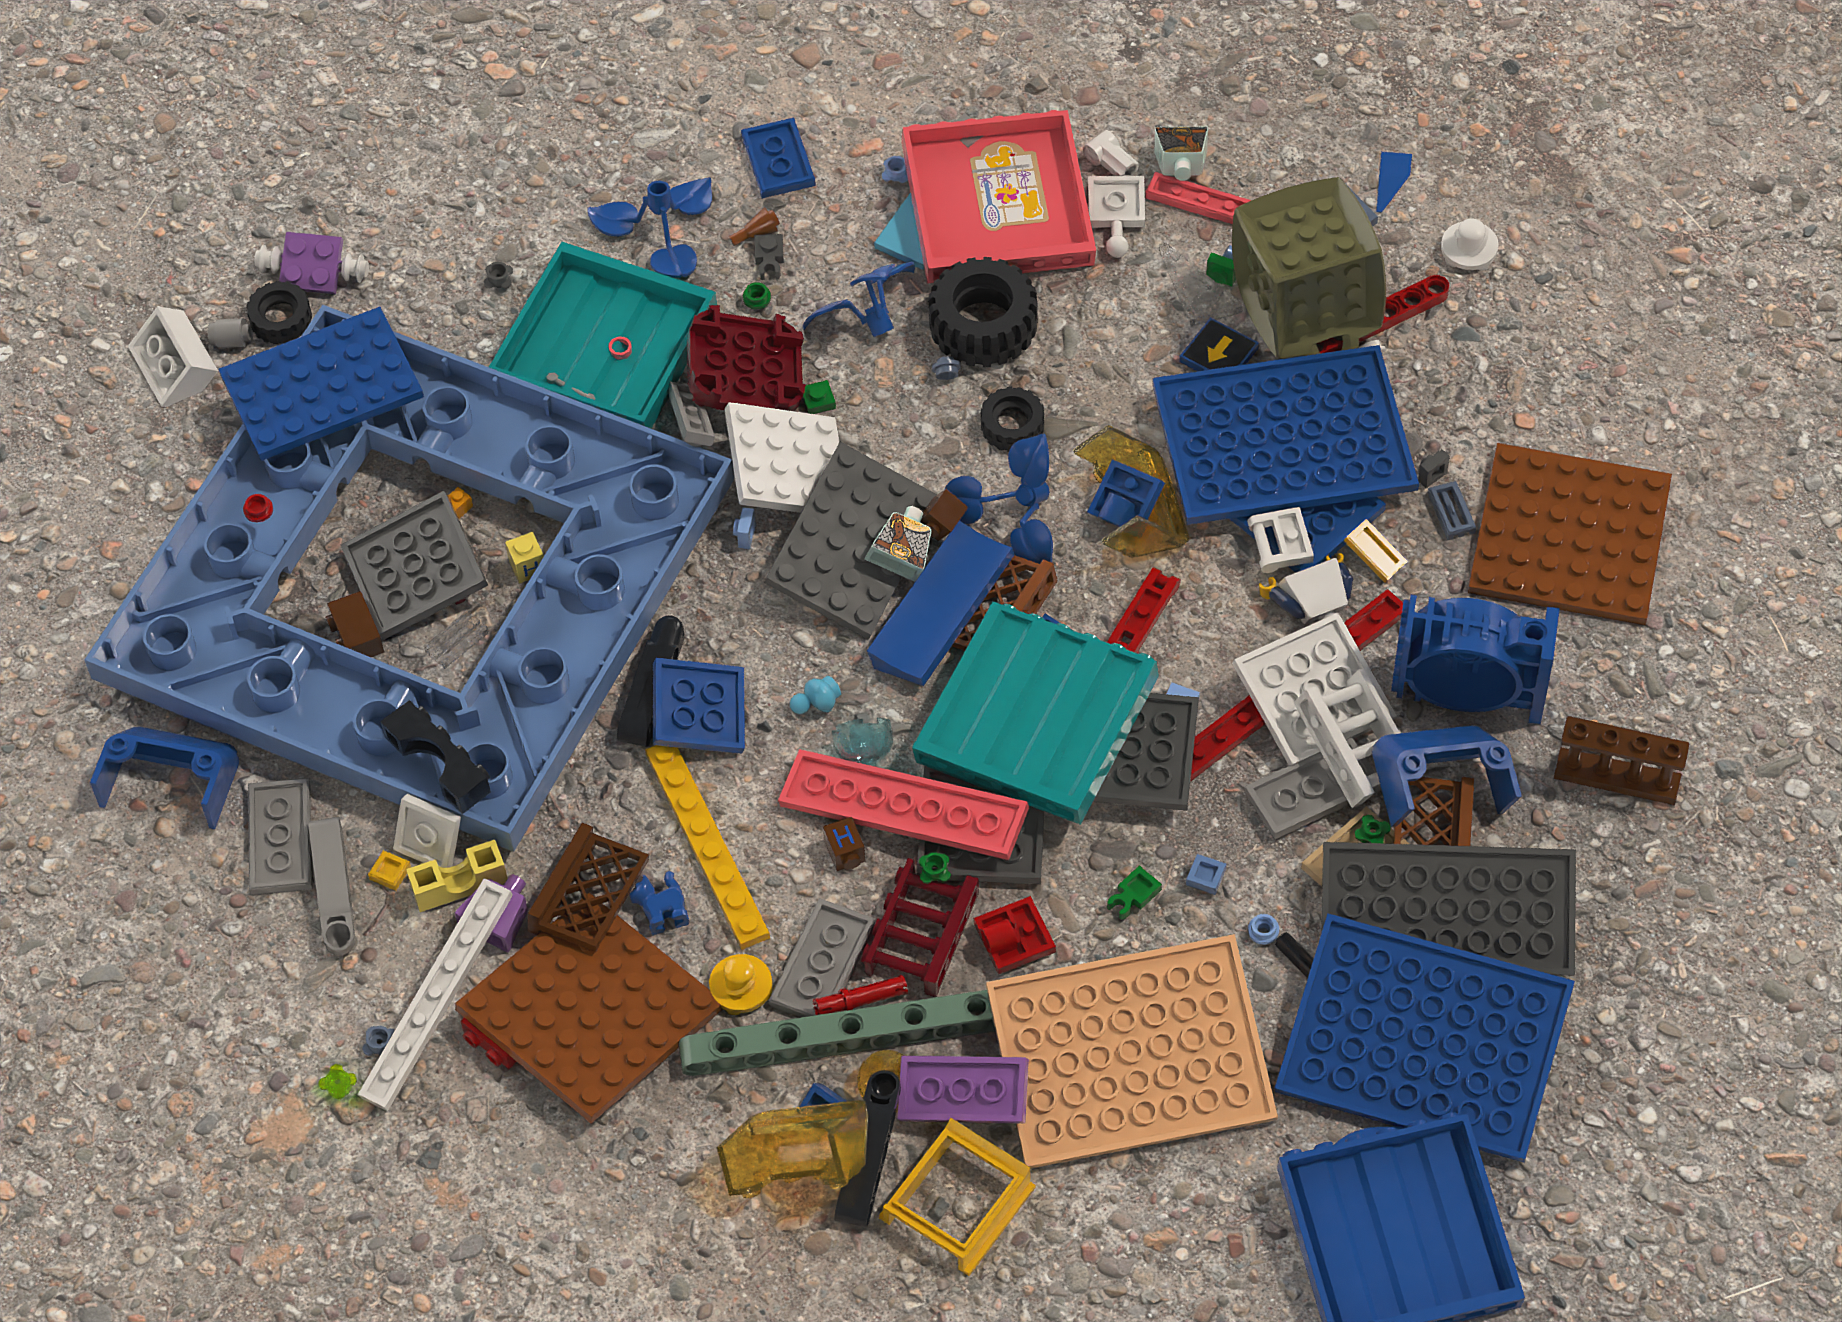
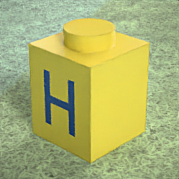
(524, 556)

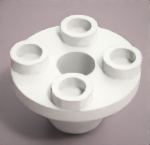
(1469, 245)

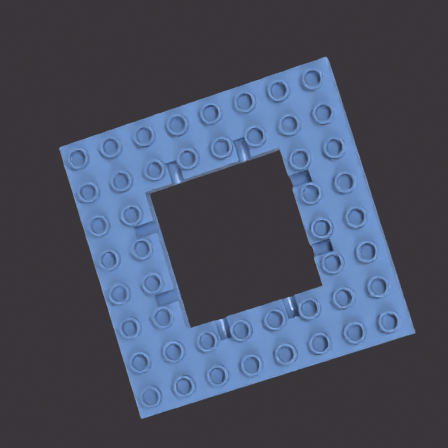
(630, 514)

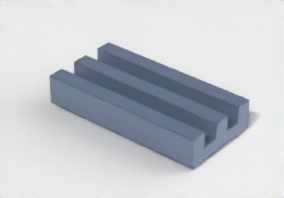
(1458, 529)

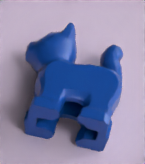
(663, 905)

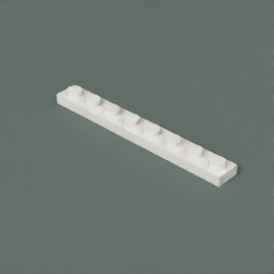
(435, 994)

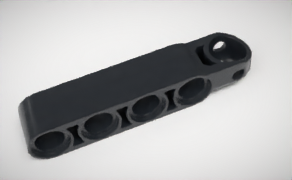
(637, 716)
(858, 1196)

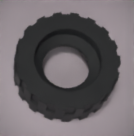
(274, 294)
(1005, 400)

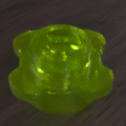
(341, 1089)

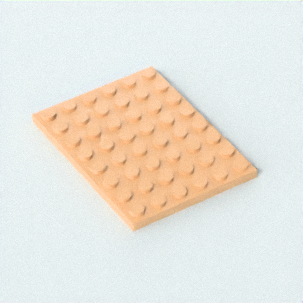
(1134, 1050)

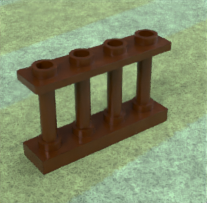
(1618, 775)

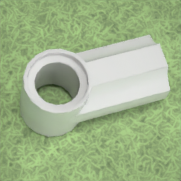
(1106, 151)

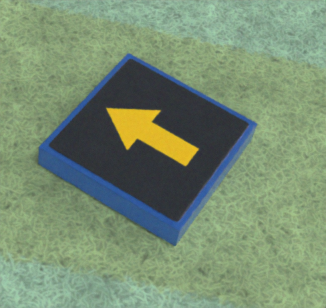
(1218, 347)

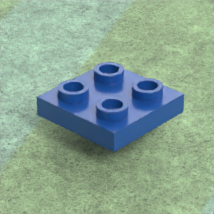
(1125, 494)

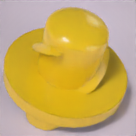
(741, 983)

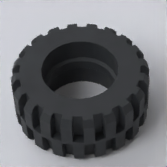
(978, 283)

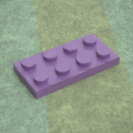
(963, 1089)

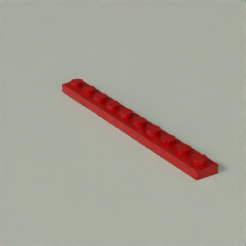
(1245, 718)

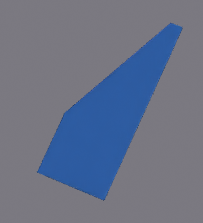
(1394, 171)

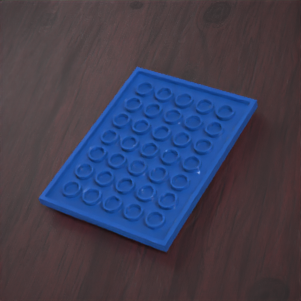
(1284, 434)
(1423, 1033)

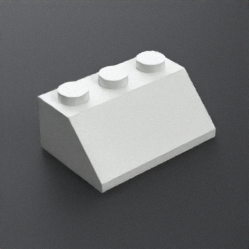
(172, 356)

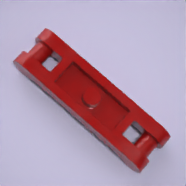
(1145, 610)

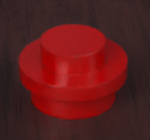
(257, 508)

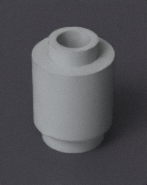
(229, 333)

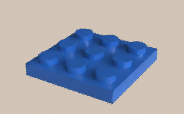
(698, 705)

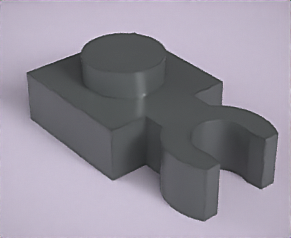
(769, 253)

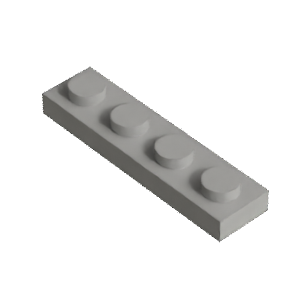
(691, 418)

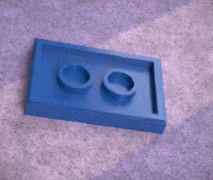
(778, 158)

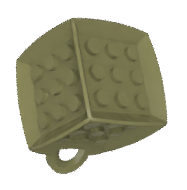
(1309, 267)

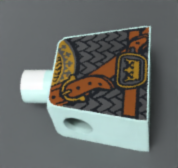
(1181, 150)
(902, 544)

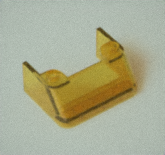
(1165, 525)

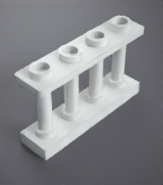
(1330, 738)

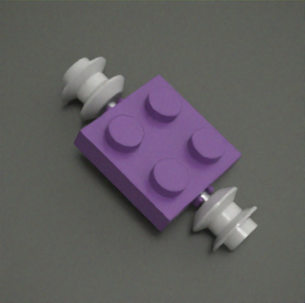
(311, 262)

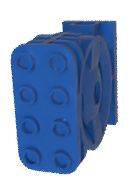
(1475, 655)

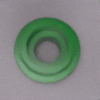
(756, 290)

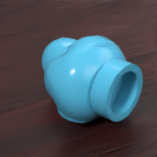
(819, 693)

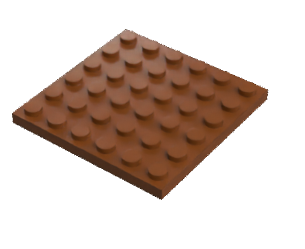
(1570, 534)
(589, 1017)

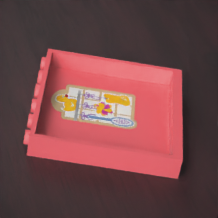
(1001, 198)

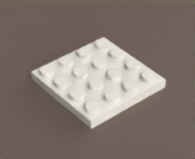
(778, 454)
(1282, 670)

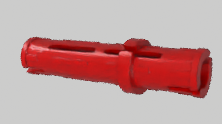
(860, 996)

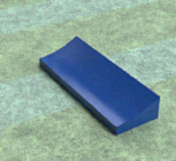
(939, 605)

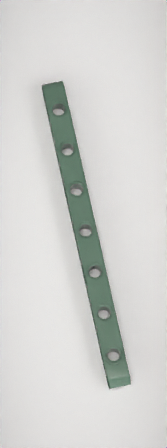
(826, 1036)

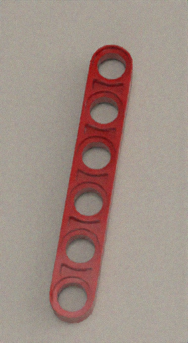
(1403, 310)

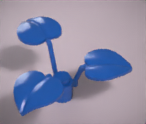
(690, 198)
(877, 315)
(1030, 461)

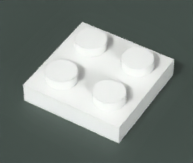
(426, 832)

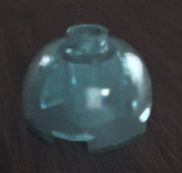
(863, 741)

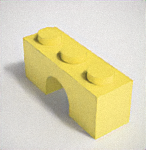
(439, 885)

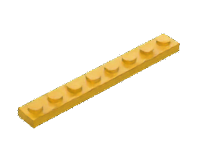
(708, 845)

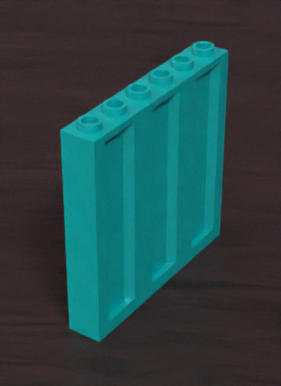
(585, 305)
(1036, 711)

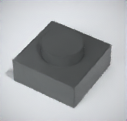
(1433, 468)

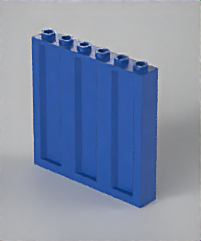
(1401, 1226)

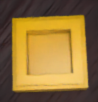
(389, 870)

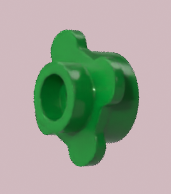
(1368, 822)
(932, 860)

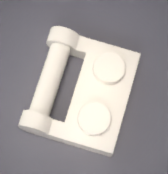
(1290, 537)

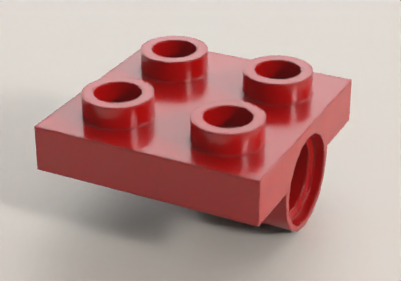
(1014, 935)

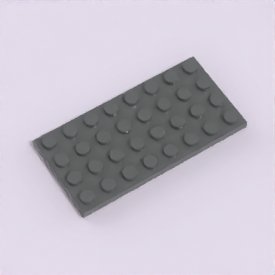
(1470, 898)

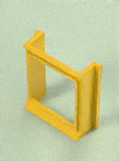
(996, 1219)

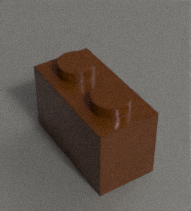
(354, 625)

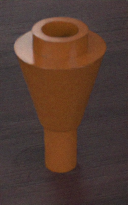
(761, 224)

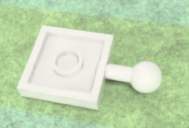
(1116, 204)

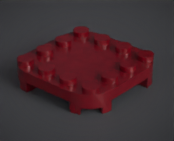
(744, 361)

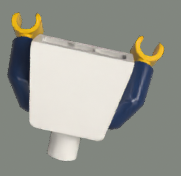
(1313, 591)

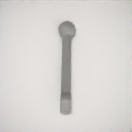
(553, 378)

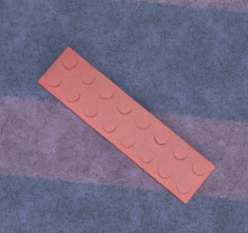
(904, 804)

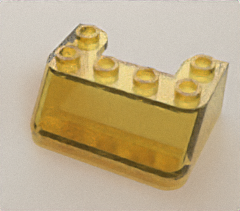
(796, 1144)

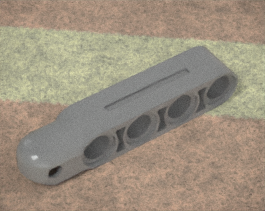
(332, 885)

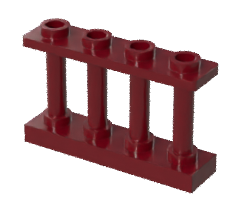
(941, 948)

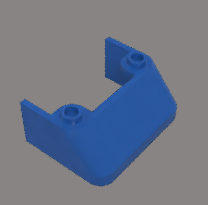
(1405, 756)
(205, 757)

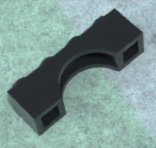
(413, 732)

